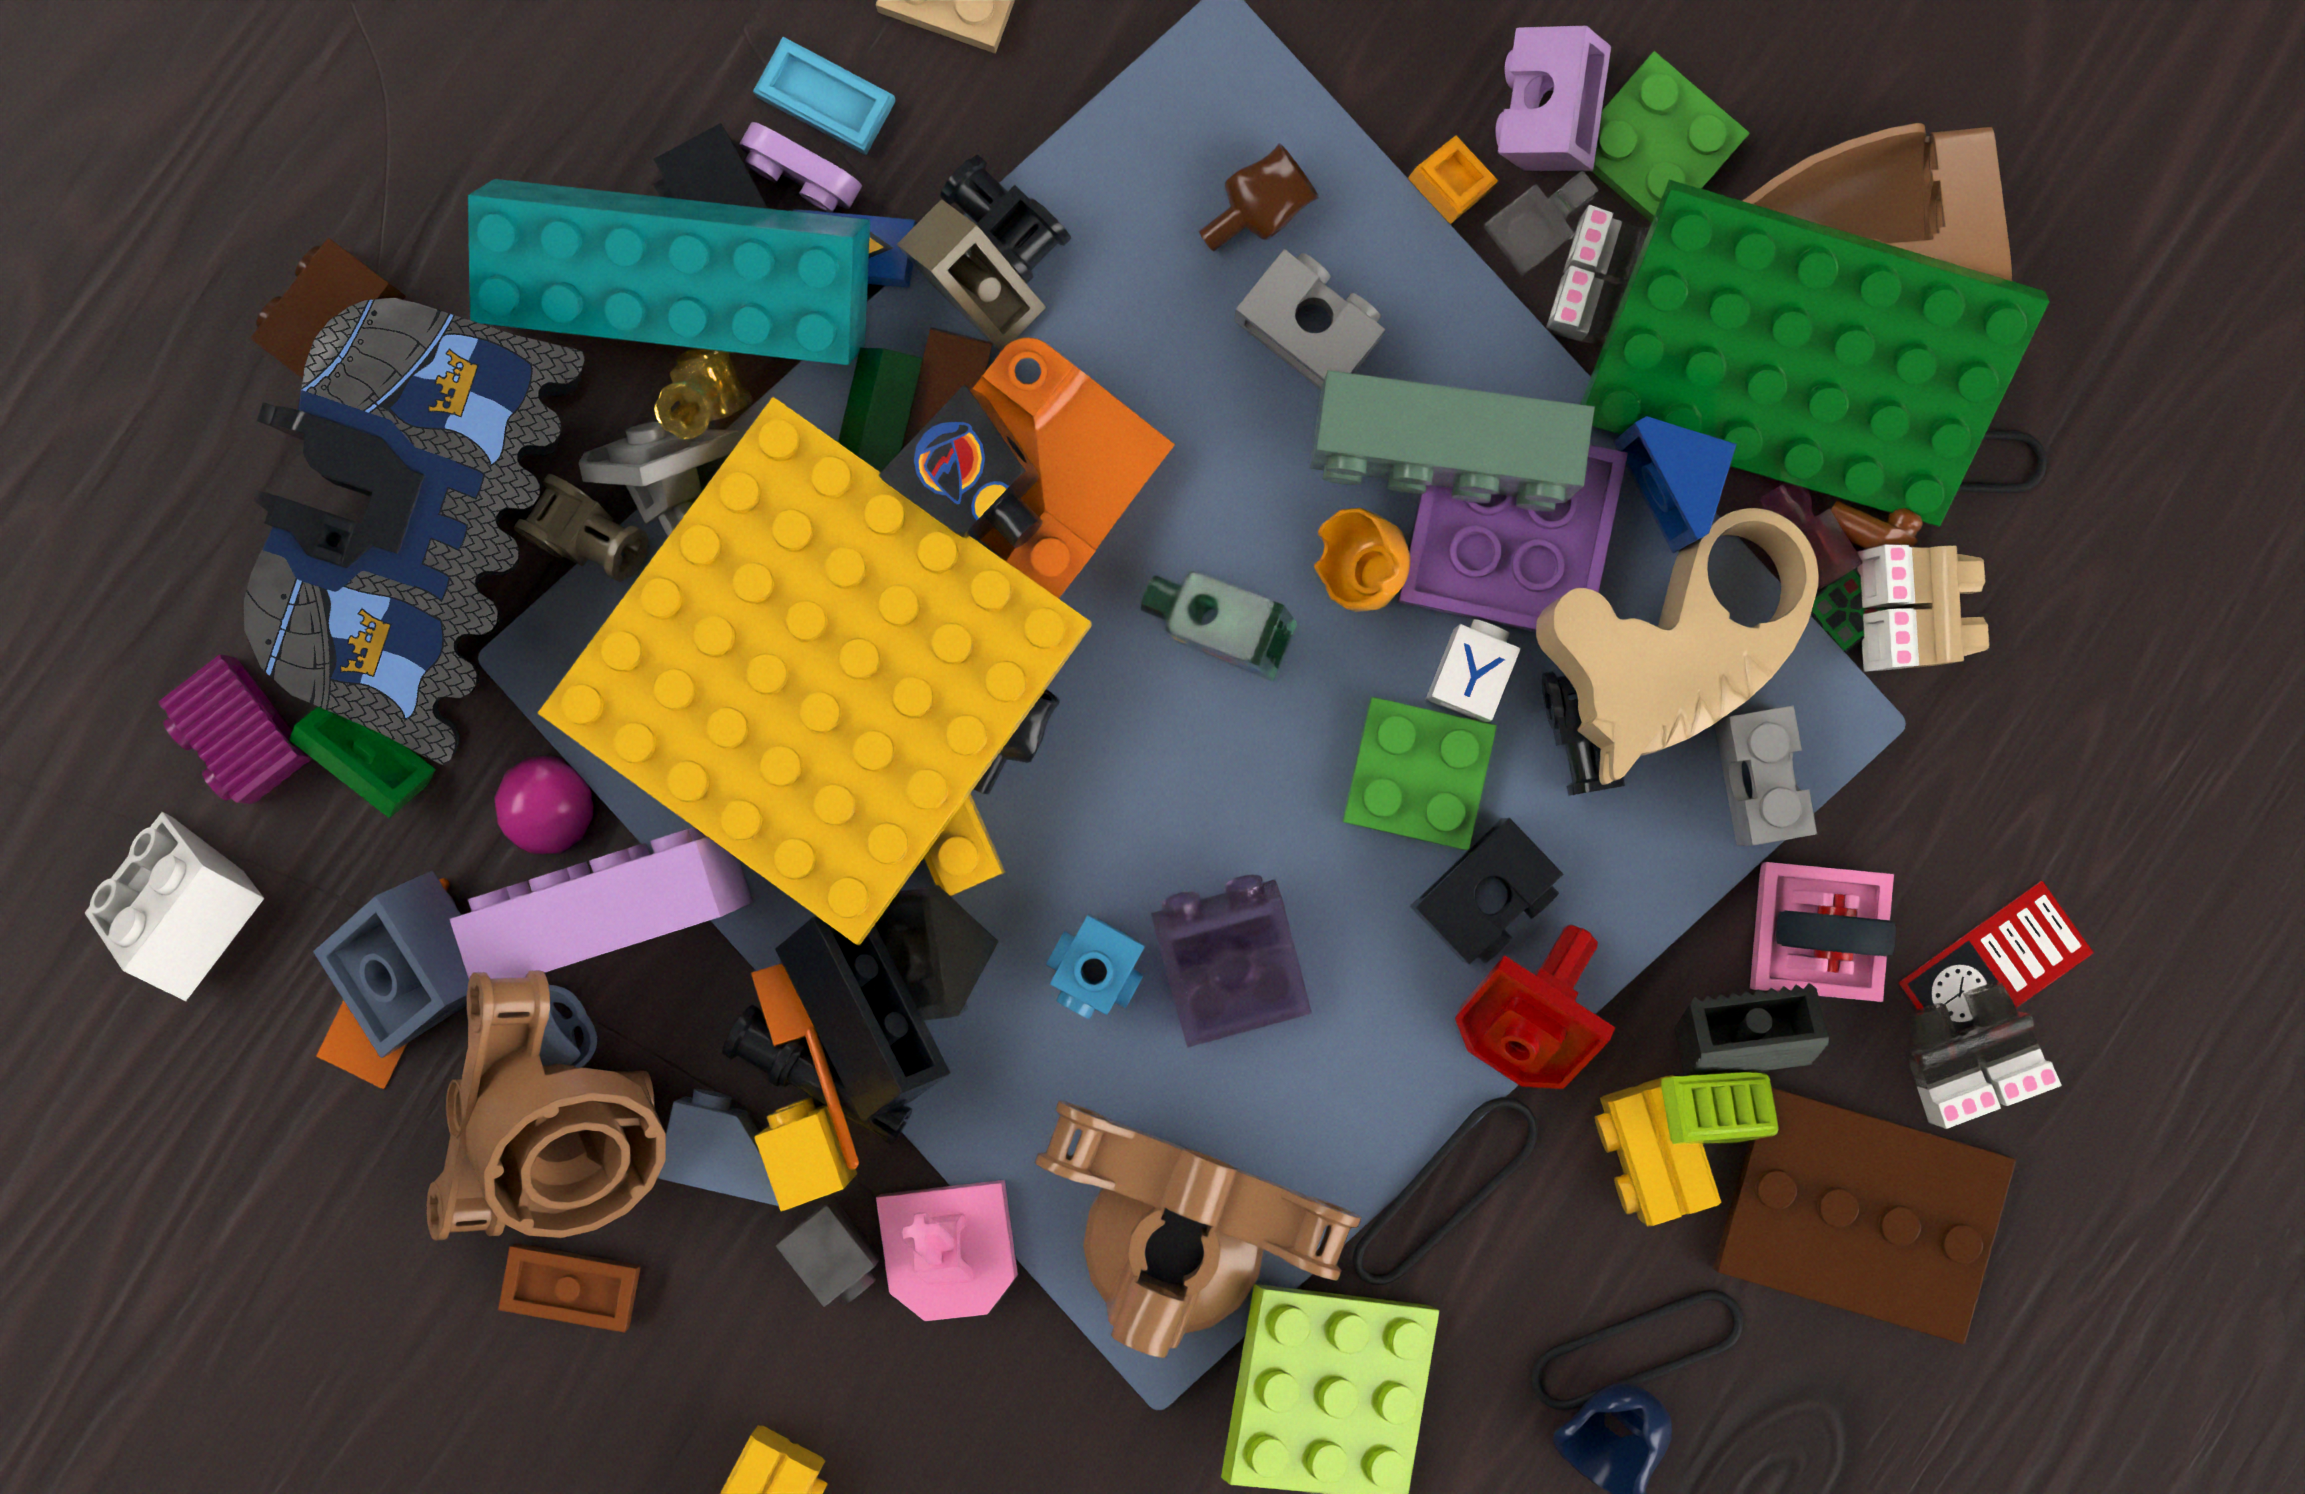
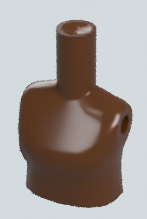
(1261, 199)

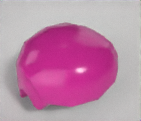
(543, 805)

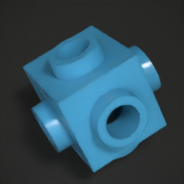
(1101, 942)

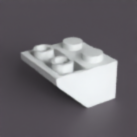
(172, 907)

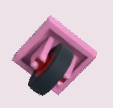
(1823, 930)

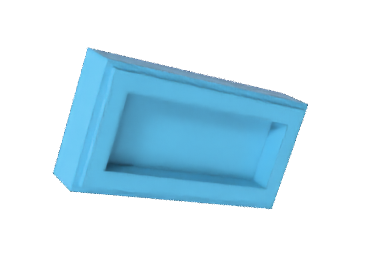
(824, 96)

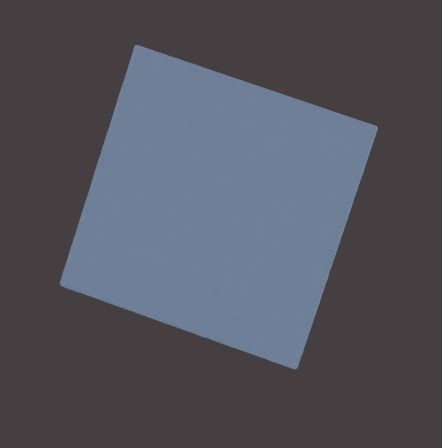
(1197, 772)

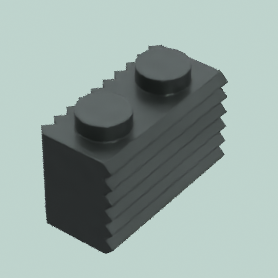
(1752, 1032)

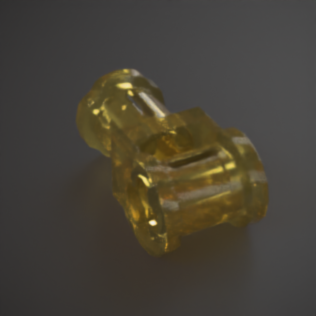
(706, 392)

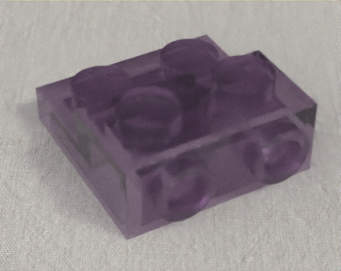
(1230, 960)

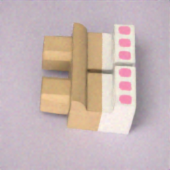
(1933, 626)

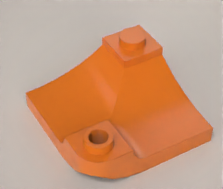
(1087, 453)

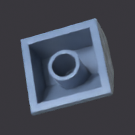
(399, 963)

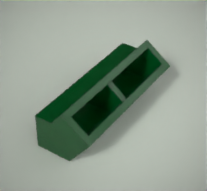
(879, 405)

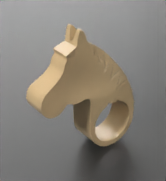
(1668, 682)

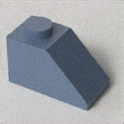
(715, 1148)

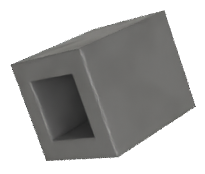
(830, 1254)

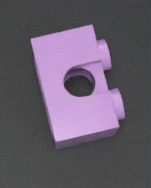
(1566, 128)

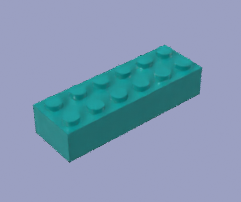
(668, 271)

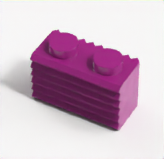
(232, 730)

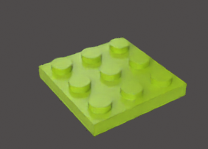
(1329, 1392)

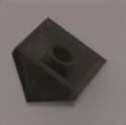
(935, 949)

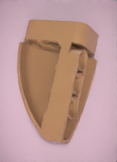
(1906, 191)

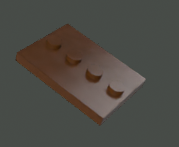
(1866, 1216)

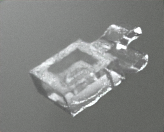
(1536, 225)

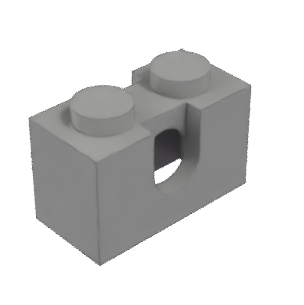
(1278, 296)
(1777, 804)

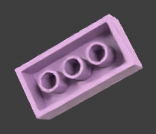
(588, 914)

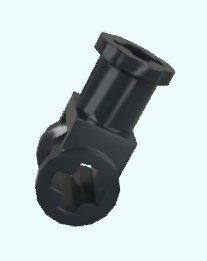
(1011, 221)
(1565, 720)

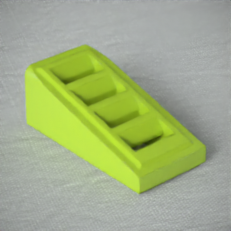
(1726, 1107)

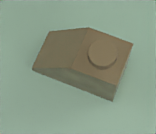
(971, 274)

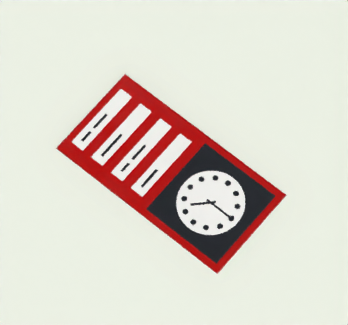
(2018, 946)

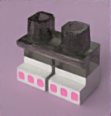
(1595, 276)
(1979, 1065)

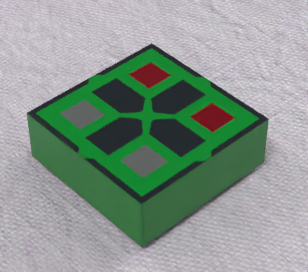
(1841, 611)

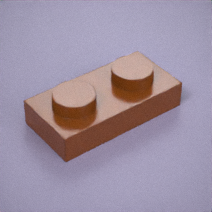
(569, 1287)

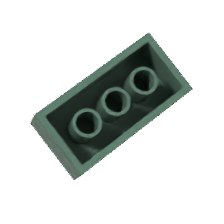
(1450, 440)

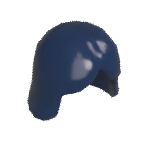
(1613, 1461)

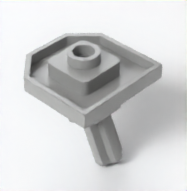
(657, 468)

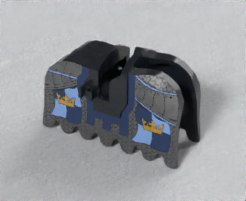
(433, 430)

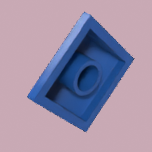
(1677, 476)

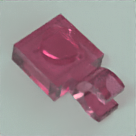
(1828, 540)

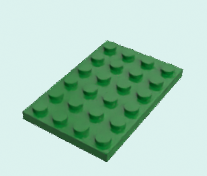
(1812, 351)

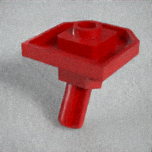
(1530, 1021)

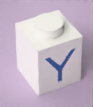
(1474, 670)

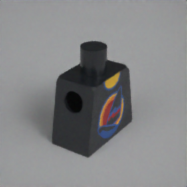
(968, 471)

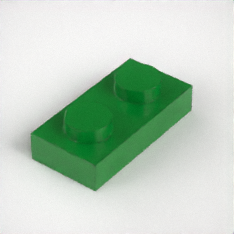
(363, 759)

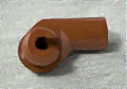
(1871, 532)

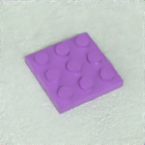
(1511, 560)

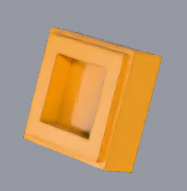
(1453, 179)

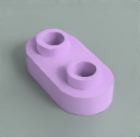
(776, 155)

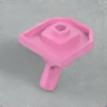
(948, 1248)

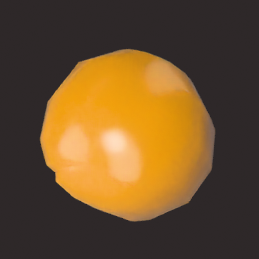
(1362, 559)

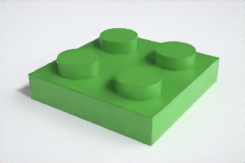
(1661, 132)
(1419, 773)

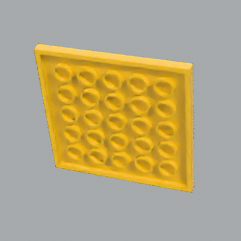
(815, 670)

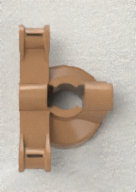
(536, 1142)
(1241, 1213)

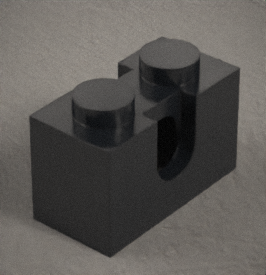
(1451, 904)

